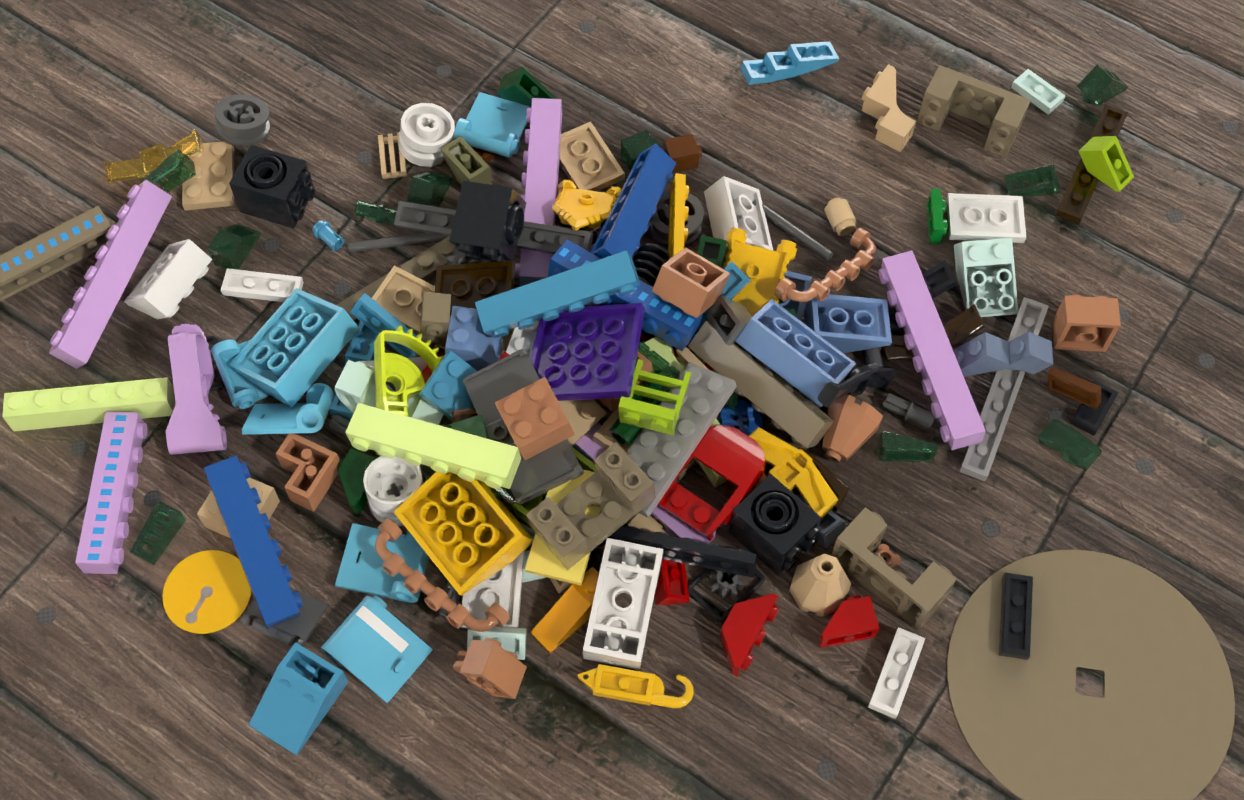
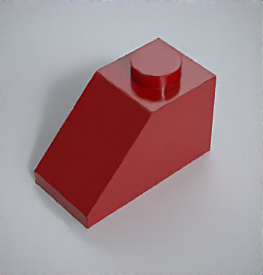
(851, 622)

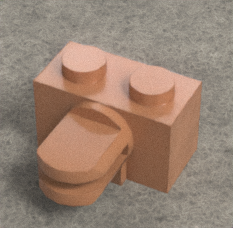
(491, 668)

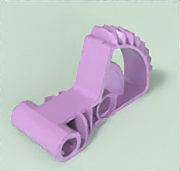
(192, 422)

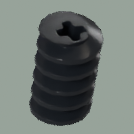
(649, 262)

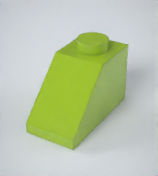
(1107, 162)

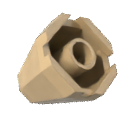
(820, 585)

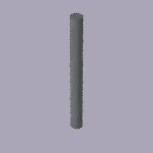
(796, 233)
(394, 241)

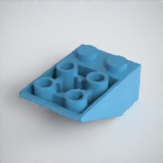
(297, 698)

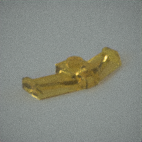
(151, 159)

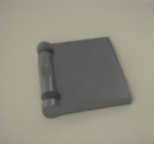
(298, 627)

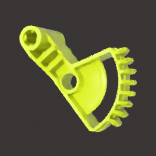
(400, 370)

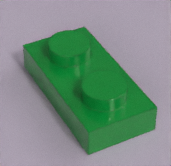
(935, 209)

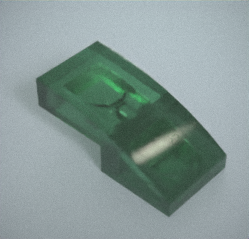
(1072, 444)

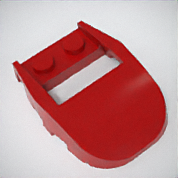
(732, 457)

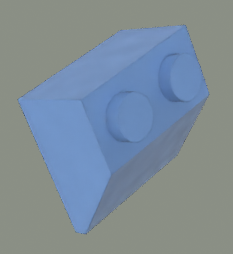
(469, 341)

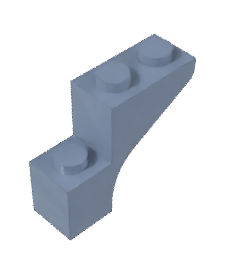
(992, 353)

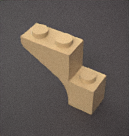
(880, 102)

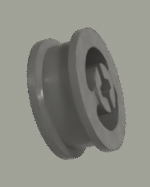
(242, 120)
(694, 221)

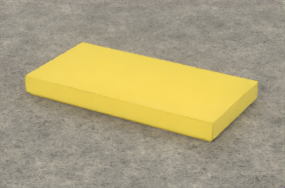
(542, 560)

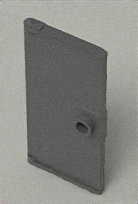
(541, 471)

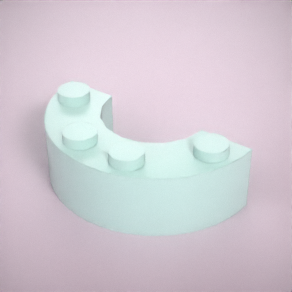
(358, 386)

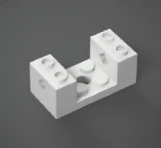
(619, 633)

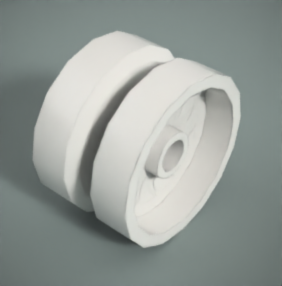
(424, 132)

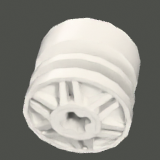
(388, 479)

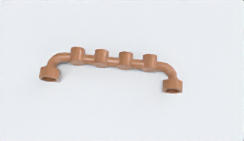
(834, 279)
(436, 596)

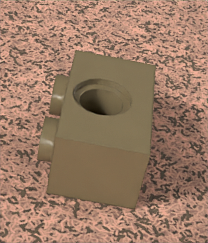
(435, 318)

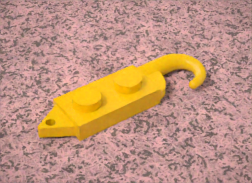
(634, 686)

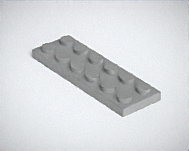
(664, 455)

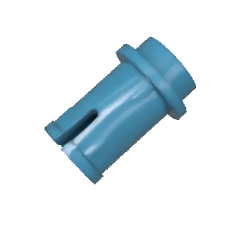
(328, 235)

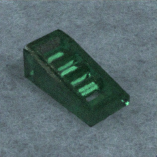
(177, 162)
(1042, 189)
(903, 448)
(155, 519)

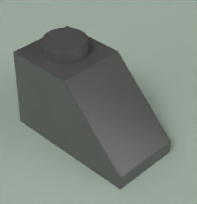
(728, 318)

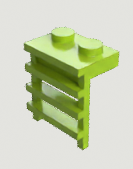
(650, 415)

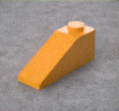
(568, 613)

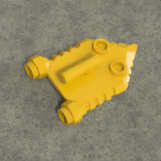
(583, 207)
(761, 266)

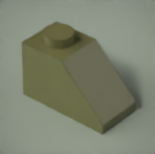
(466, 162)

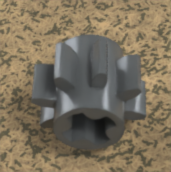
(724, 588)

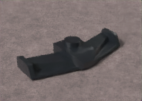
(857, 381)

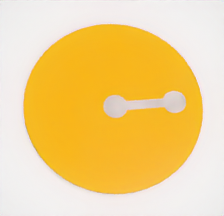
(206, 592)

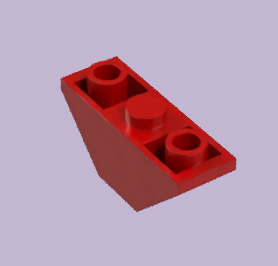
(745, 629)

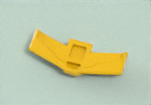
(796, 469)

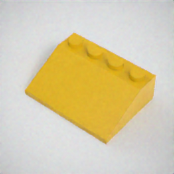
(463, 529)

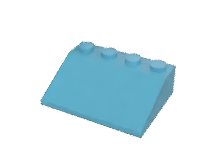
(295, 346)

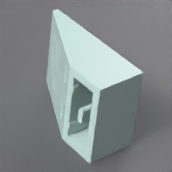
(987, 276)

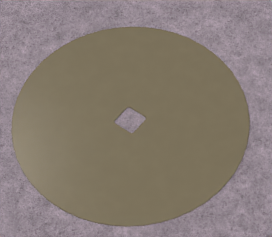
(1164, 684)

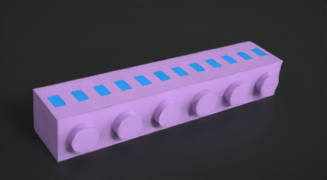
(111, 493)

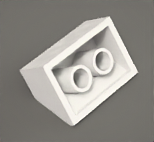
(732, 207)
(169, 280)

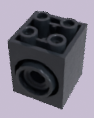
(272, 186)
(488, 222)
(775, 525)

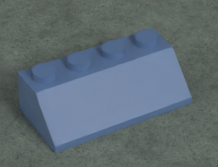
(794, 351)

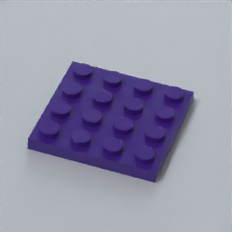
(589, 351)

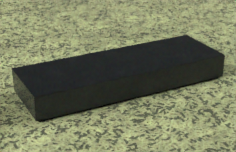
(1016, 616)

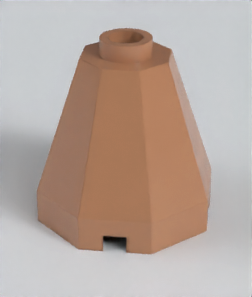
(850, 429)

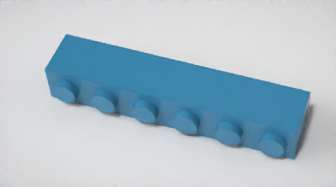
(558, 294)

